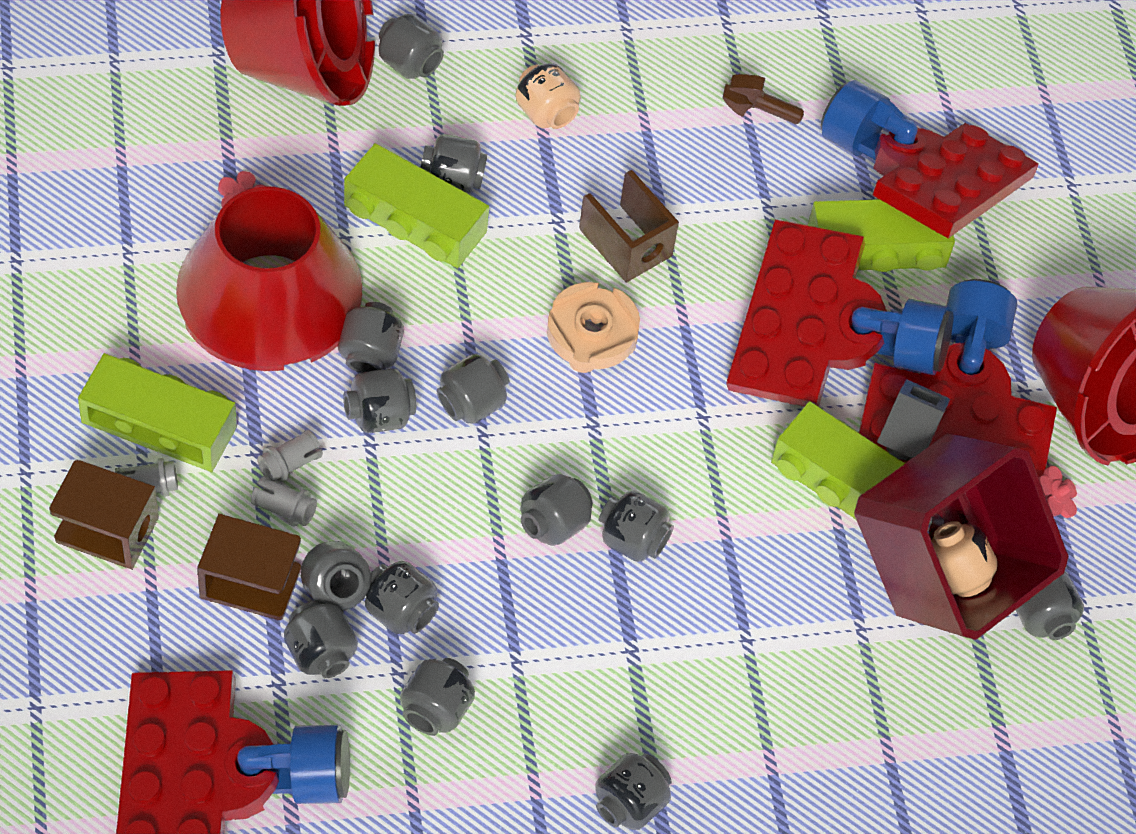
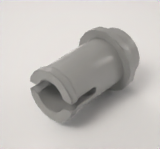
(289, 456)
(160, 475)
(284, 501)

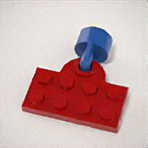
(925, 174)
(818, 317)
(972, 379)
(200, 766)

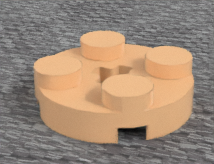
(590, 349)

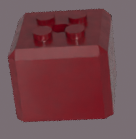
(966, 484)

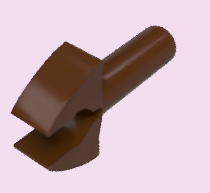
(747, 92)

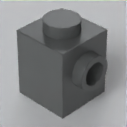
(912, 421)

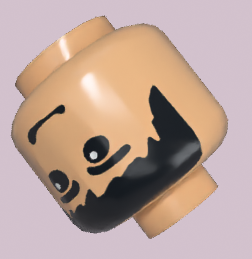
(548, 96)
(965, 557)

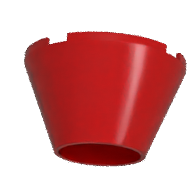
(302, 45)
(268, 314)
(1090, 368)

